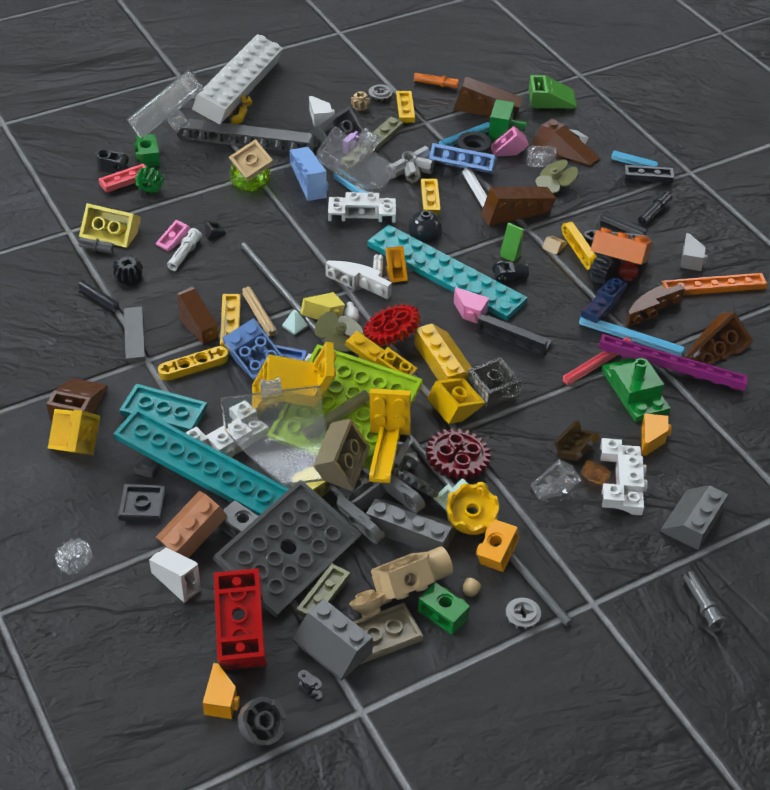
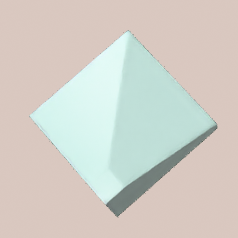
(294, 323)

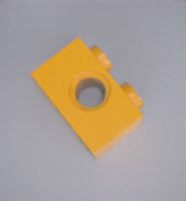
(499, 556)

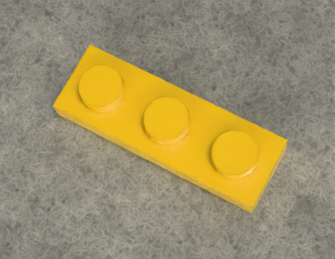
(405, 106)
(430, 195)

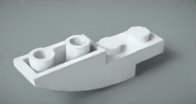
(359, 275)

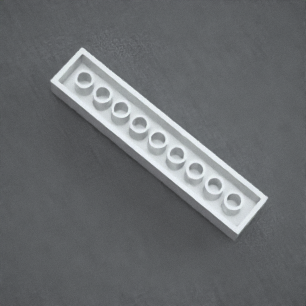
(237, 79)

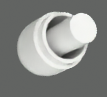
(351, 311)

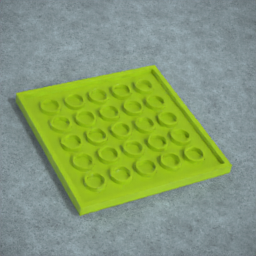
(358, 375)

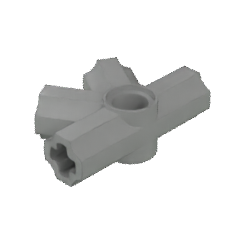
(414, 163)

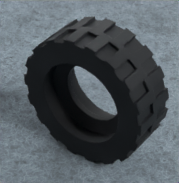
(474, 138)

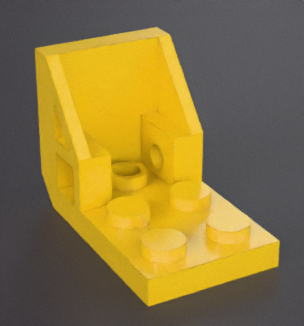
(74, 431)

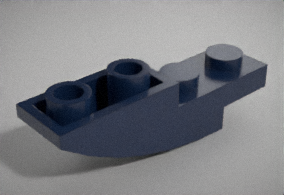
(604, 301)

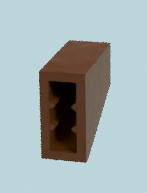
(196, 316)

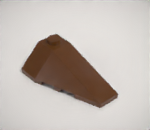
(567, 143)
(720, 340)

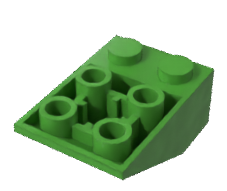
(550, 93)

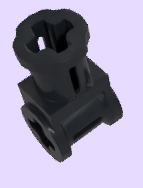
(509, 271)

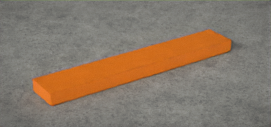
(719, 283)

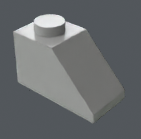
(693, 254)

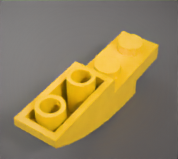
(373, 353)

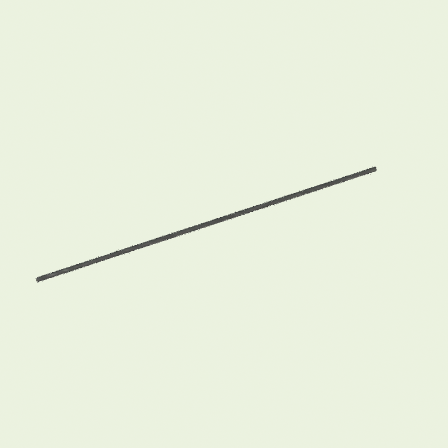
(418, 448)

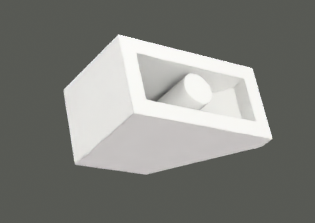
(319, 110)

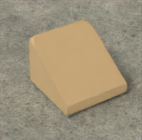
(554, 244)

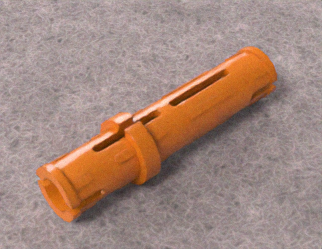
(436, 80)

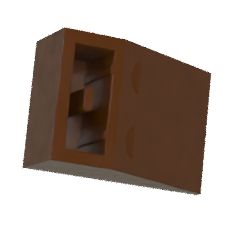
(76, 395)

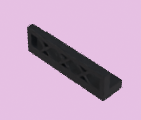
(513, 335)

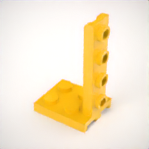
(389, 417)

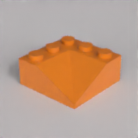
(620, 246)

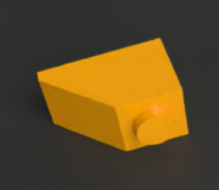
(654, 432)
(220, 695)

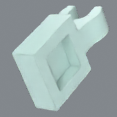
(442, 497)

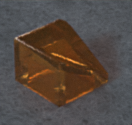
(595, 472)

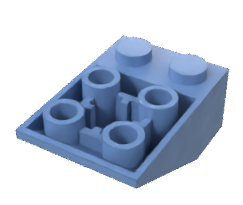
(250, 347)

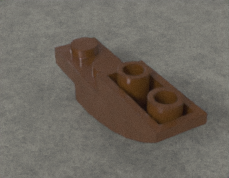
(648, 304)

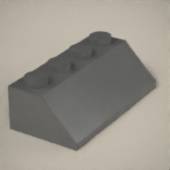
(410, 528)

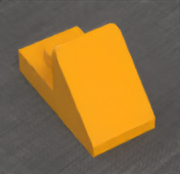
(396, 264)

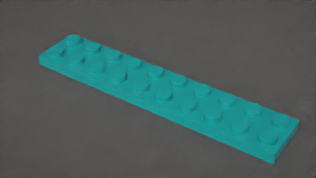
(449, 272)
(198, 462)

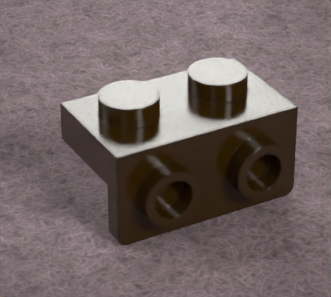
(575, 442)

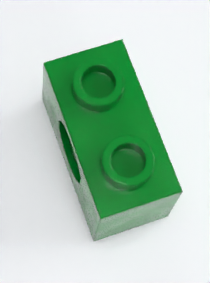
(147, 150)
(433, 605)

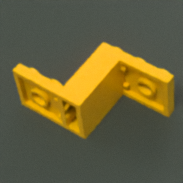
(299, 373)

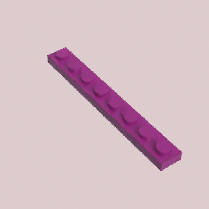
(677, 363)

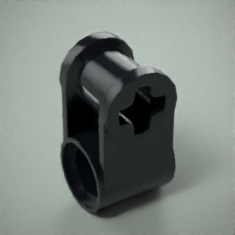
(110, 161)

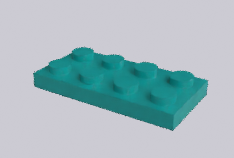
(171, 408)

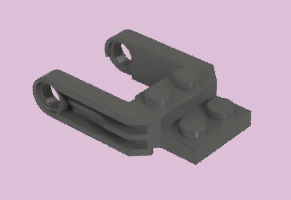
(355, 501)

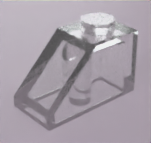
(555, 480)

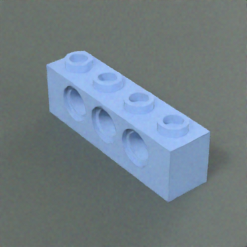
(463, 158)

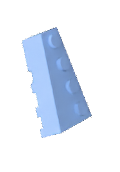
(309, 173)

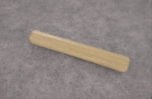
(259, 311)

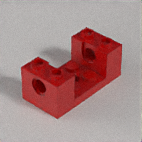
(239, 641)

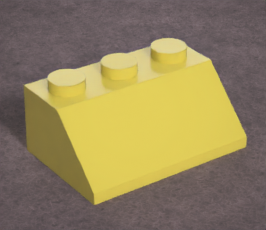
(109, 225)

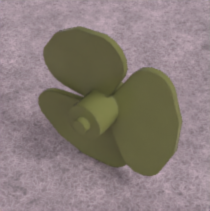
(554, 175)
(336, 330)

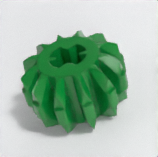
(149, 179)

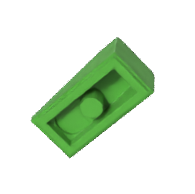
(512, 243)

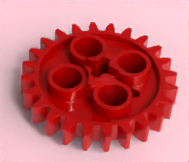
(392, 324)

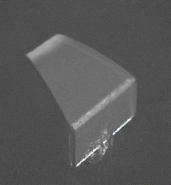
(167, 105)
(356, 160)
(278, 429)

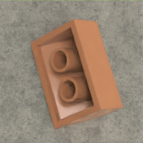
(192, 525)

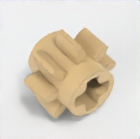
(360, 101)

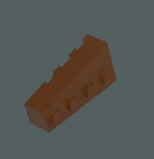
(480, 98)
(514, 203)

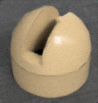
(471, 587)

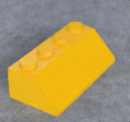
(441, 353)

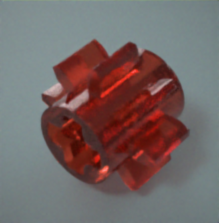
(628, 271)

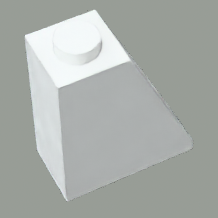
(176, 573)

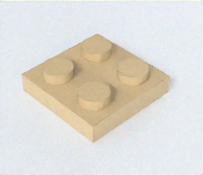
(251, 160)

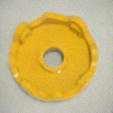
(472, 496)

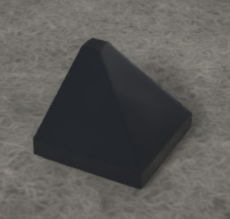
(213, 230)

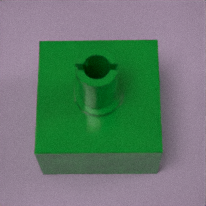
(502, 120)

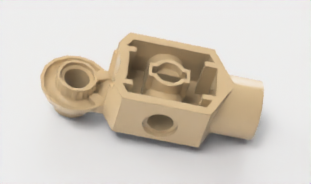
(401, 577)

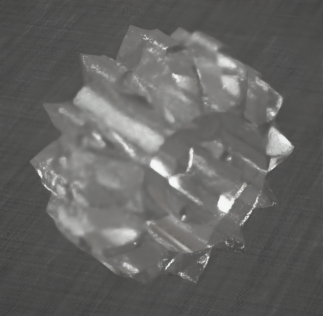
(73, 556)

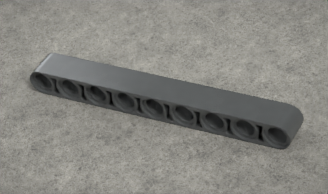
(242, 135)

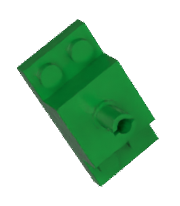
(637, 387)

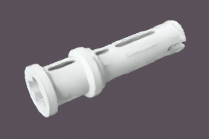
(187, 244)

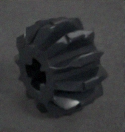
(602, 268)
(127, 269)

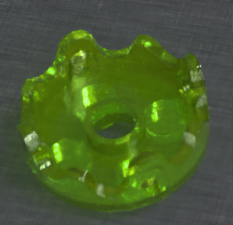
(254, 184)

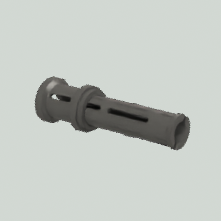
(708, 608)

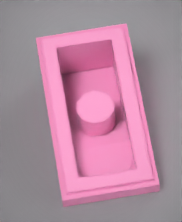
(173, 236)

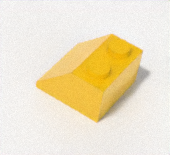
(454, 399)

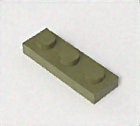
(326, 588)

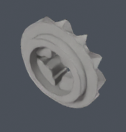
(380, 92)
(529, 607)

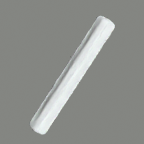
(475, 185)

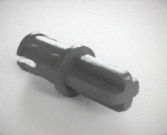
(96, 245)

